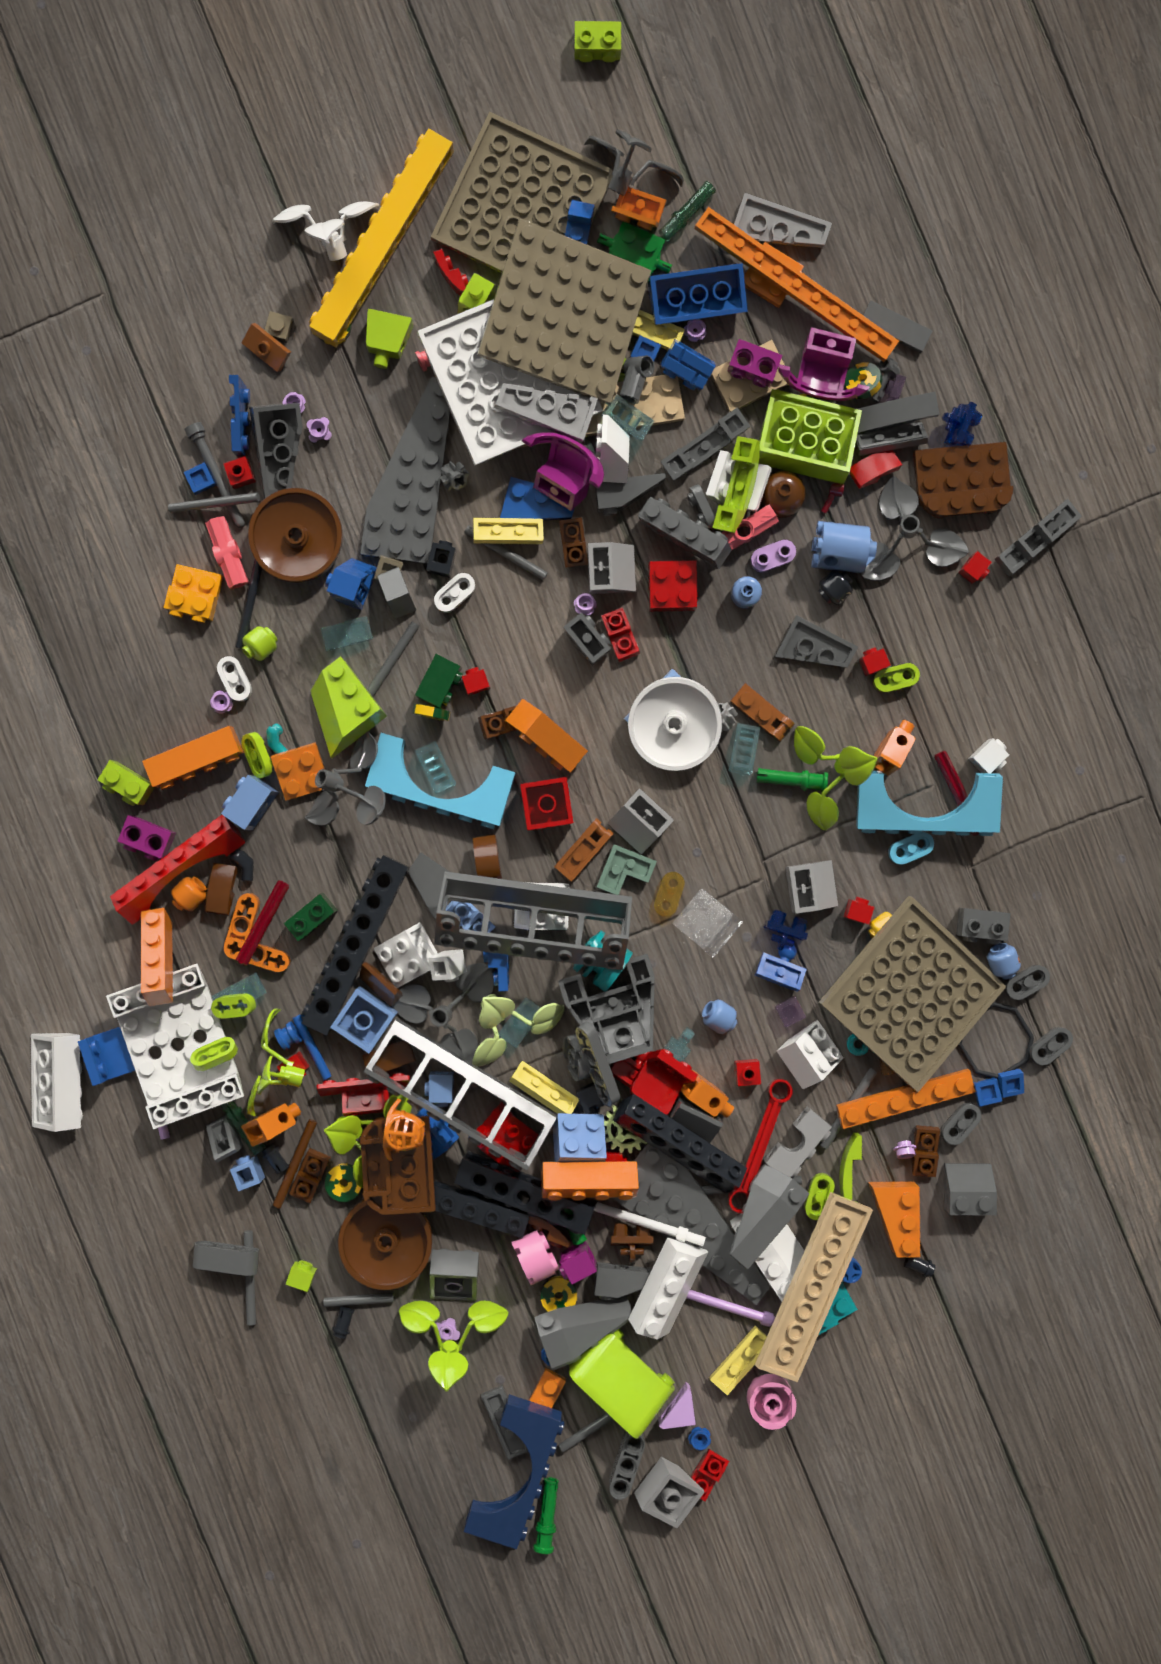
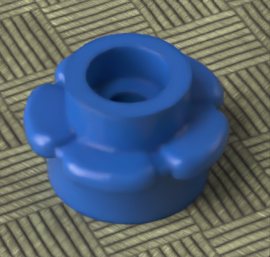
(699, 1444)

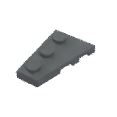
(814, 644)

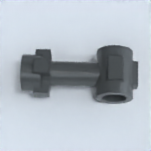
(889, 370)

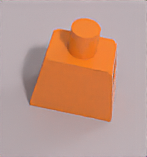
(894, 748)
(707, 1097)
(271, 1123)

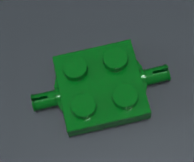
(637, 247)

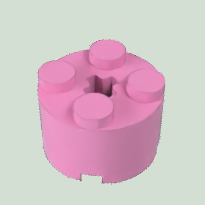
(534, 1257)
(781, 1409)

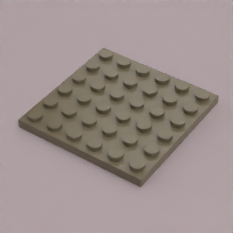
(513, 178)
(564, 312)
(912, 994)

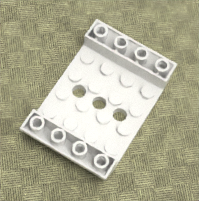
(171, 1082)

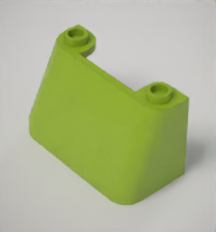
(622, 1383)

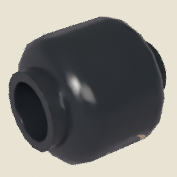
(835, 587)

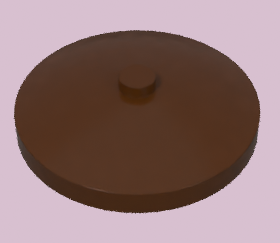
(295, 535)
(382, 1248)

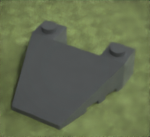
(619, 1015)

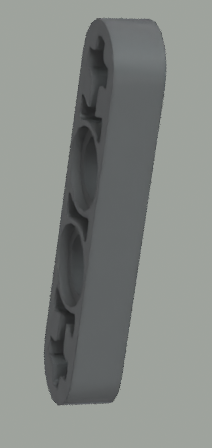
(598, 1064)

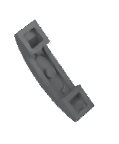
(706, 445)

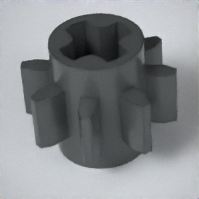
(454, 476)

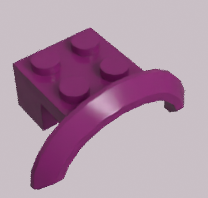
(824, 367)
(568, 469)

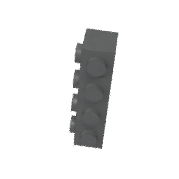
(684, 532)

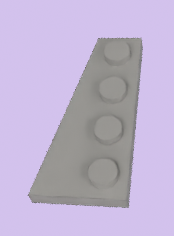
(780, 224)
(557, 412)

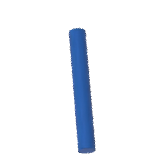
(312, 1048)

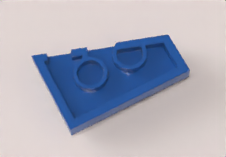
(238, 405)
(526, 502)

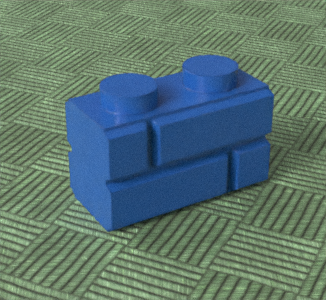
(687, 365)

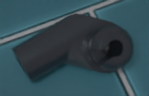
(243, 860)

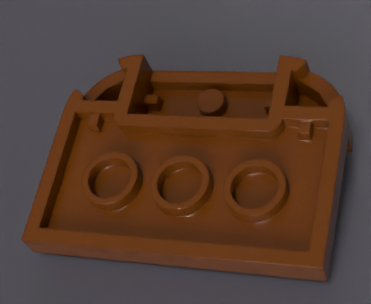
(963, 479)
(399, 1184)

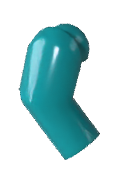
(273, 738)

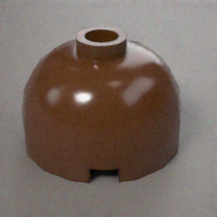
(783, 493)

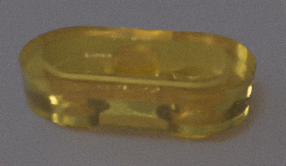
(669, 894)

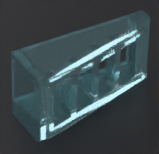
(624, 405)
(426, 749)
(738, 767)

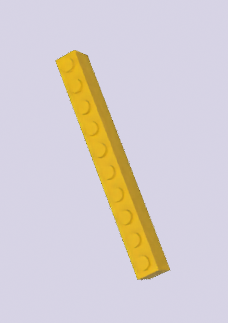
(381, 238)

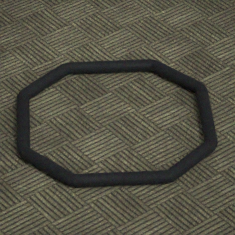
(1015, 1066)

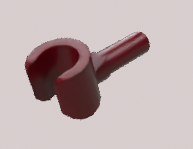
(835, 490)

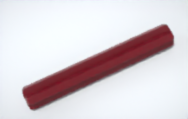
(952, 779)
(262, 923)

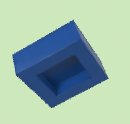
(646, 347)
(199, 478)
(1011, 1083)
(987, 1092)

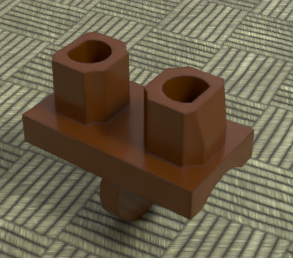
(642, 1238)

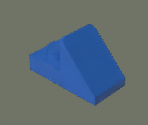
(579, 221)

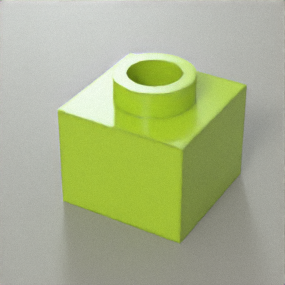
(301, 1275)

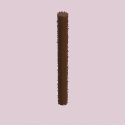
(294, 1164)

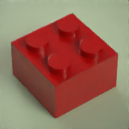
(672, 586)
(547, 803)

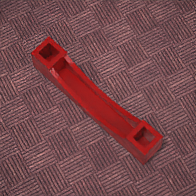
(215, 839)

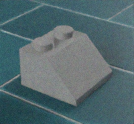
(668, 1493)

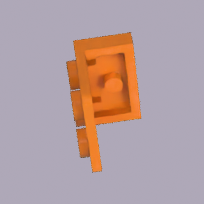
(639, 207)

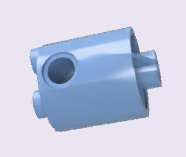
(842, 547)

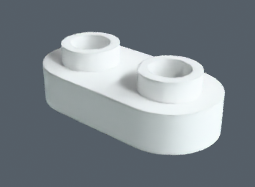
(453, 592)
(235, 679)

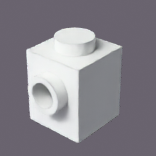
(989, 756)
(447, 965)

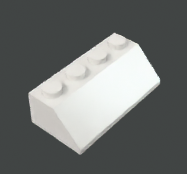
(56, 1081)
(779, 1259)
(666, 1288)

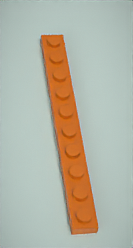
(796, 284)

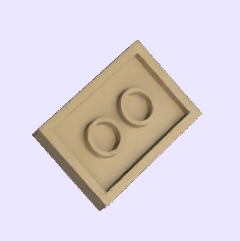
(743, 392)

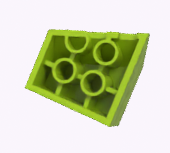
(343, 706)

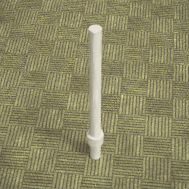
(680, 1233)

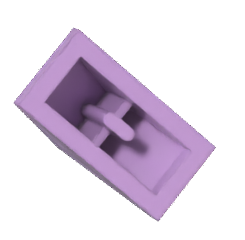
(679, 1411)

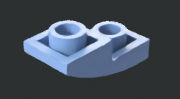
(469, 916)

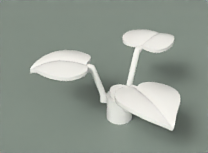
(326, 231)

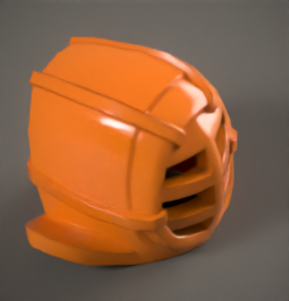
(402, 1131)

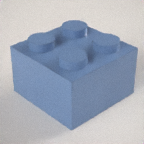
(249, 802)
(364, 1019)
(579, 1138)

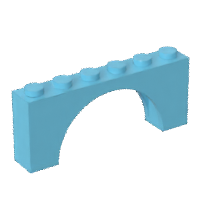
(483, 804)
(976, 814)

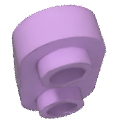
(773, 555)

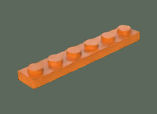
(905, 1099)

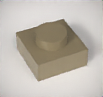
(279, 326)
(386, 564)

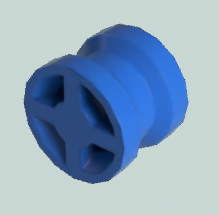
(287, 1035)
(853, 1272)

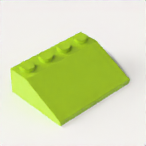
(809, 436)

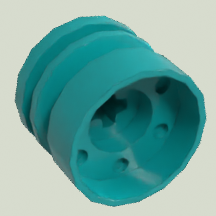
(604, 977)

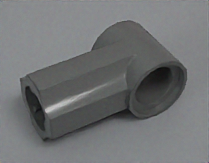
(636, 371)

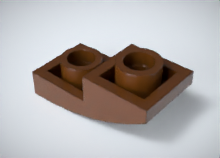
(573, 542)
(495, 724)
(220, 889)
(393, 1056)
(926, 1156)
(309, 1175)
(555, 1233)

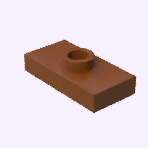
(266, 347)

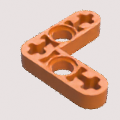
(240, 937)

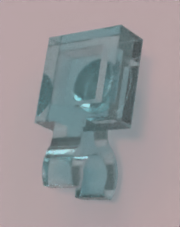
(678, 1046)

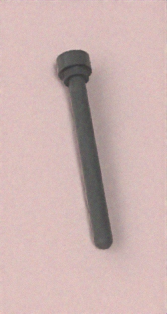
(196, 433)

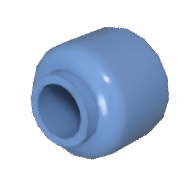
(742, 599)
(1003, 960)
(719, 1016)

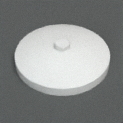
(675, 723)

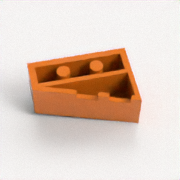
(546, 735)
(900, 1215)

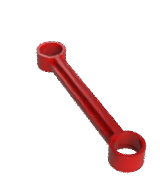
(761, 1140)

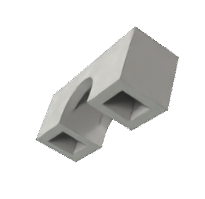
(789, 1159)

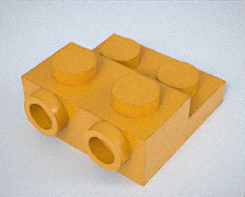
(193, 593)

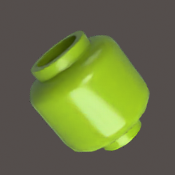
(259, 643)

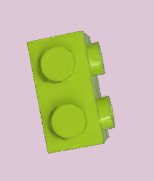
(597, 41)
(125, 782)

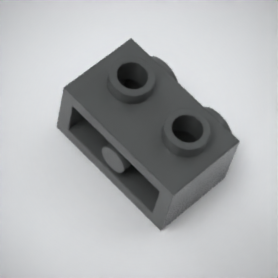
(586, 638)
(983, 924)

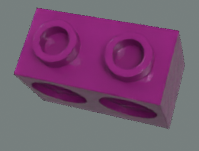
(756, 357)
(148, 832)
(577, 1262)

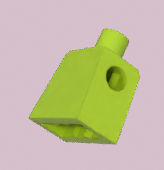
(476, 293)
(387, 335)

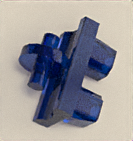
(958, 423)
(796, 931)

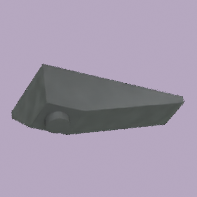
(276, 442)
(769, 1208)
(576, 1328)

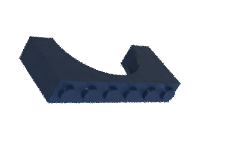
(506, 1519)

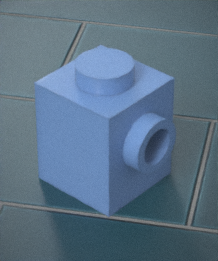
(440, 1088)
(247, 1172)

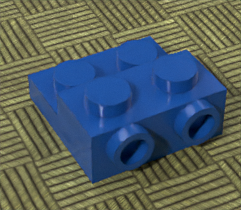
(499, 961)

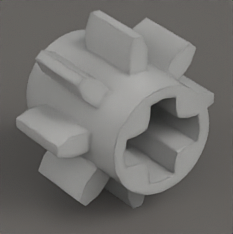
(728, 714)

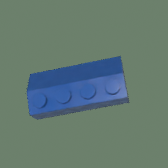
(697, 293)

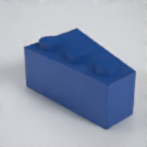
(351, 582)

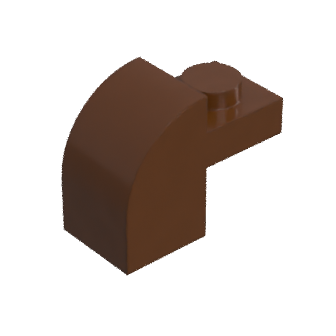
(487, 857)

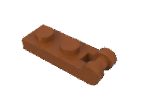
(761, 712)
(583, 850)

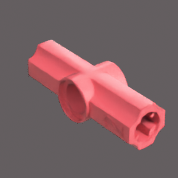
(757, 523)
(227, 552)

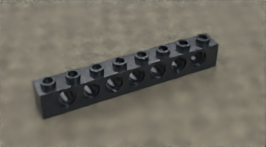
(312, 1015)

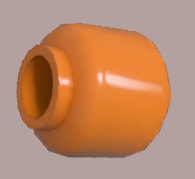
(188, 894)

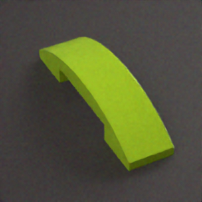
(741, 485)
(852, 1152)

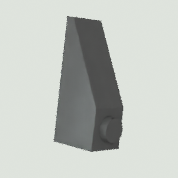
(617, 496)
(619, 1280)

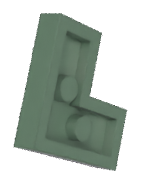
(623, 863)

